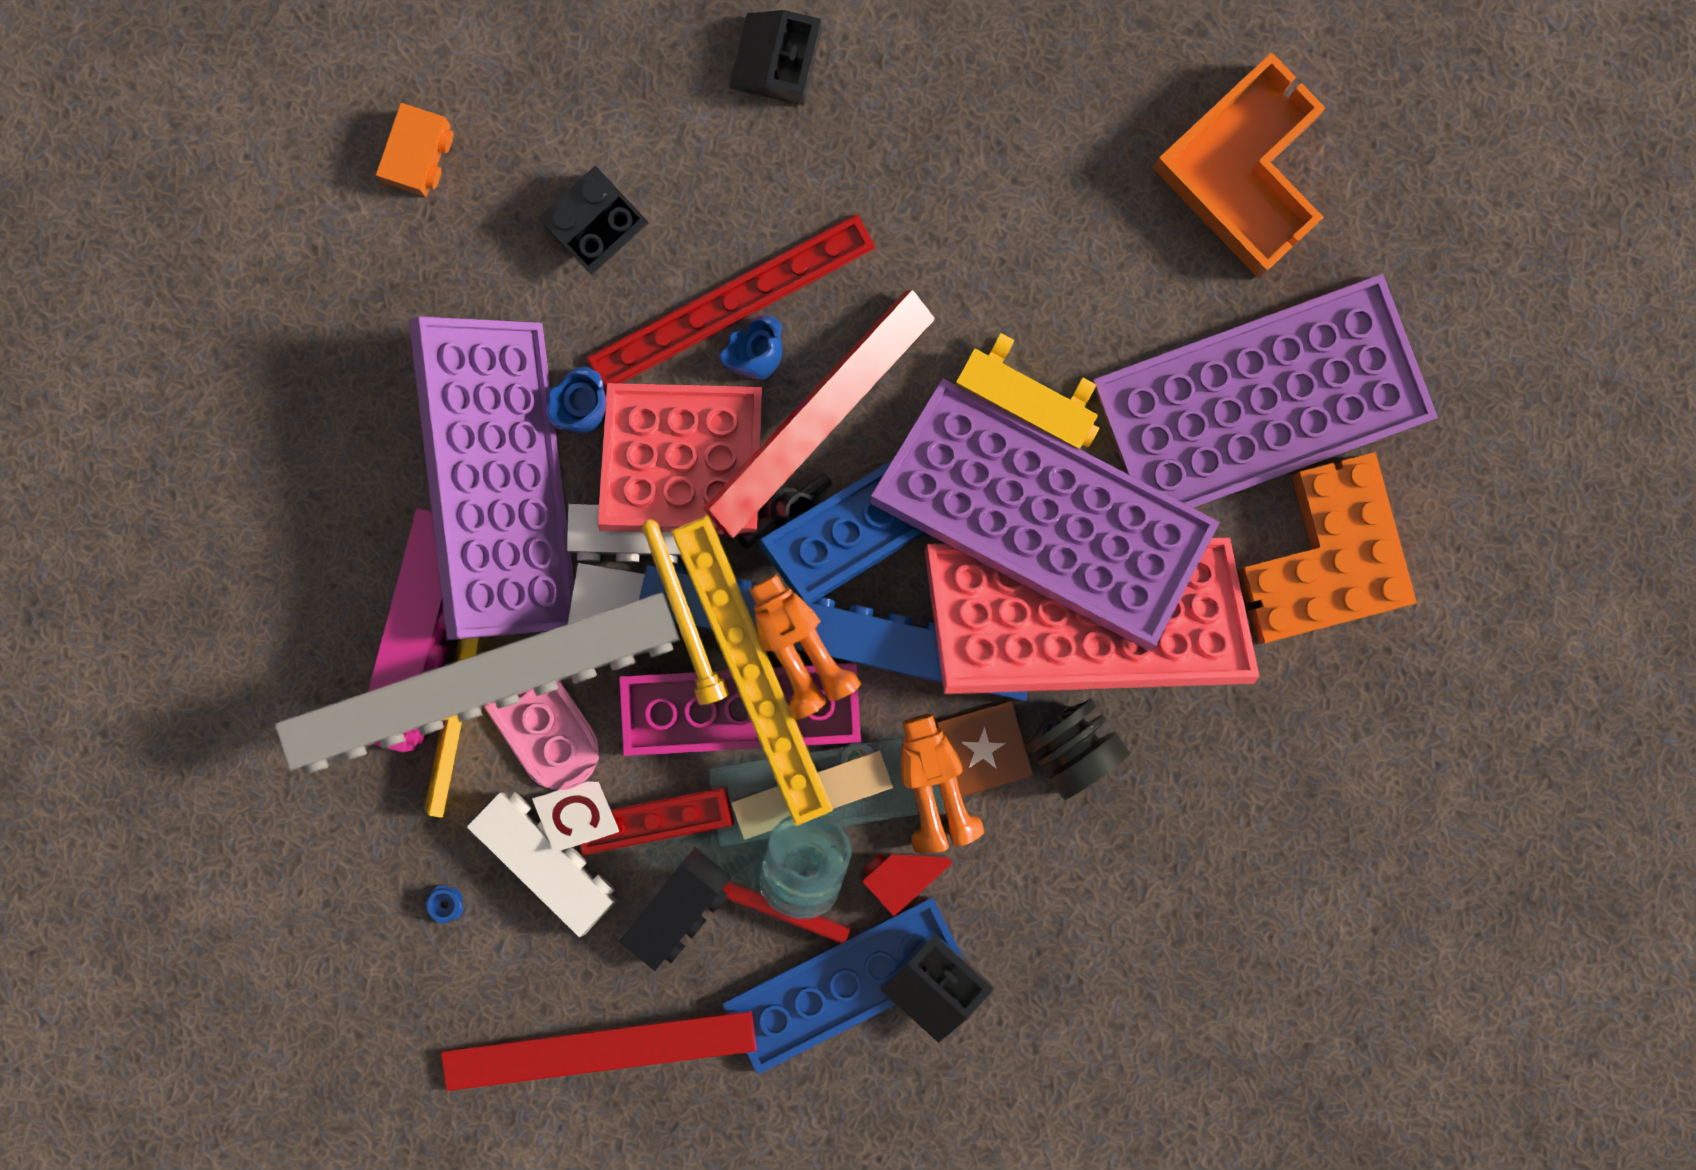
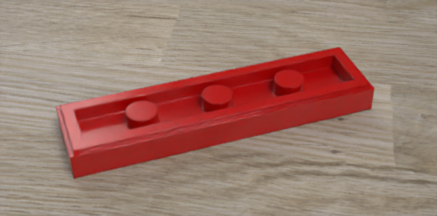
(665, 820)
(754, 899)

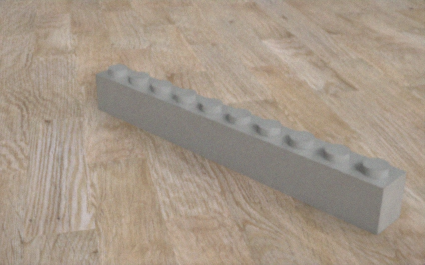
(478, 682)

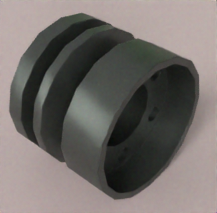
(1077, 749)

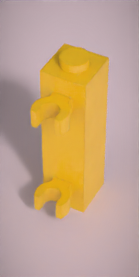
(1028, 399)

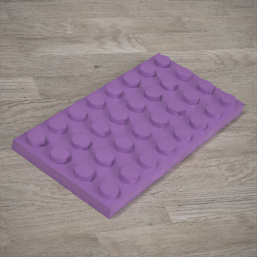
(1267, 396)
(493, 476)
(1045, 514)

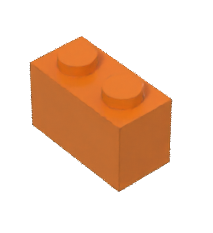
(415, 150)

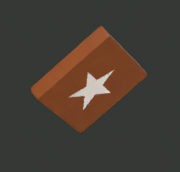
(988, 748)

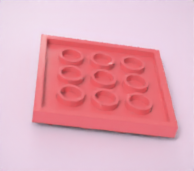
(673, 452)

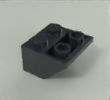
(777, 55)
(593, 220)
(937, 987)

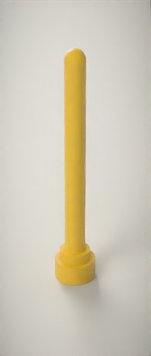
(709, 685)

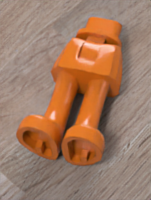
(780, 623)
(930, 761)

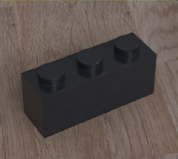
(677, 910)

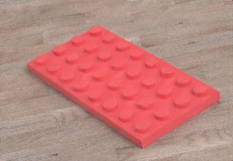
(1014, 639)

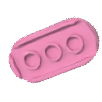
(549, 737)

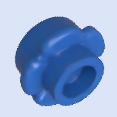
(439, 913)

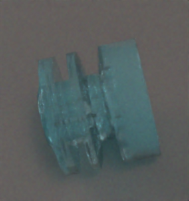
(804, 867)

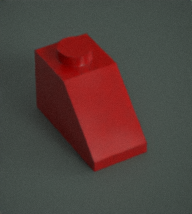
(902, 876)

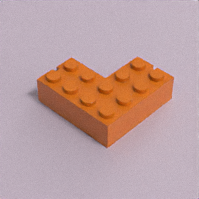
(1227, 168)
(1353, 558)

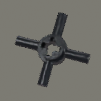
(784, 507)

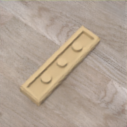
(842, 784)

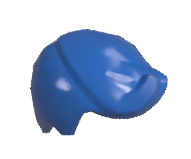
(755, 350)
(577, 402)

